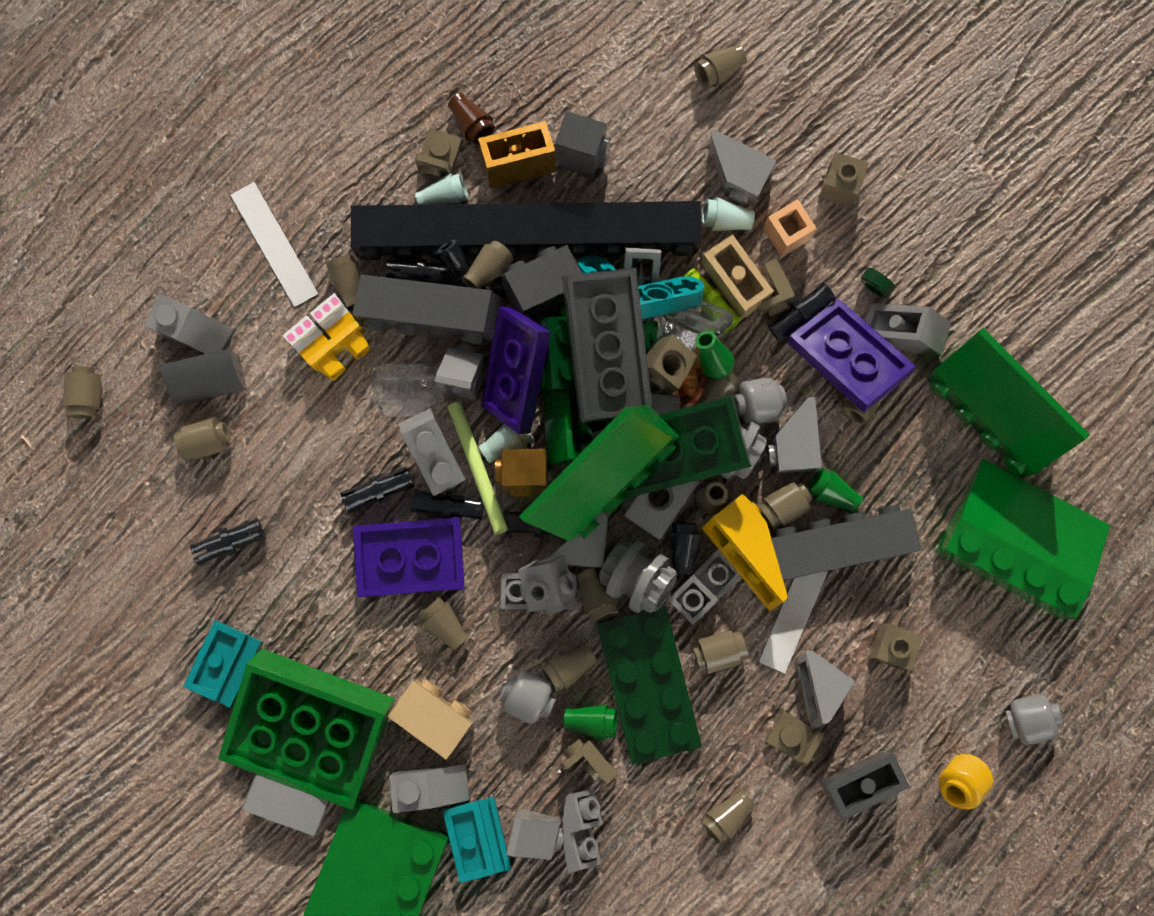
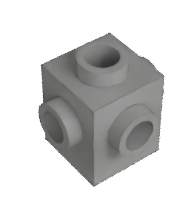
(547, 585)

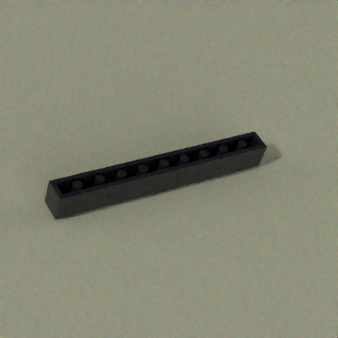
(526, 228)

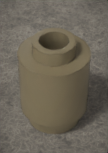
(81, 392)
(202, 439)
(785, 505)
(720, 651)

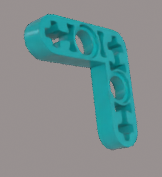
(656, 297)

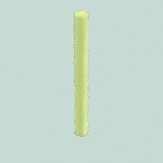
(477, 468)

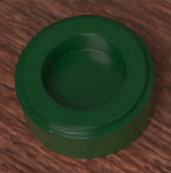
(877, 283)

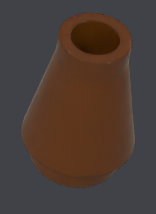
(470, 118)

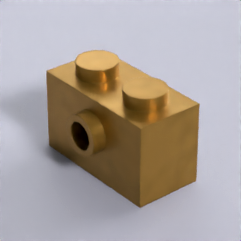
(517, 155)
(522, 471)

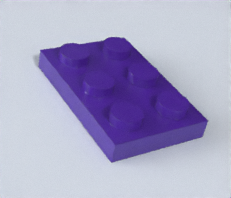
(851, 355)
(515, 369)
(409, 557)

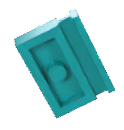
(222, 663)
(477, 839)

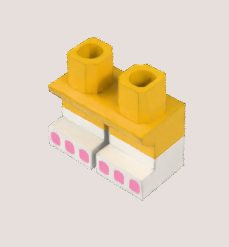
(320, 351)

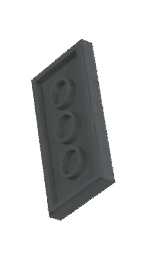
(606, 343)

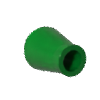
(714, 357)
(833, 490)
(592, 721)

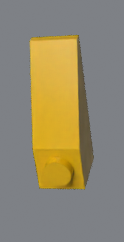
(747, 545)

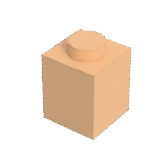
(789, 228)

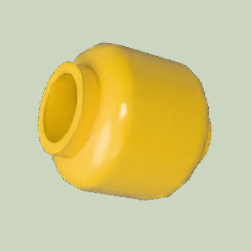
(965, 781)

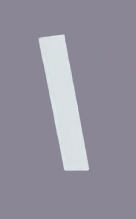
(274, 244)
(792, 621)

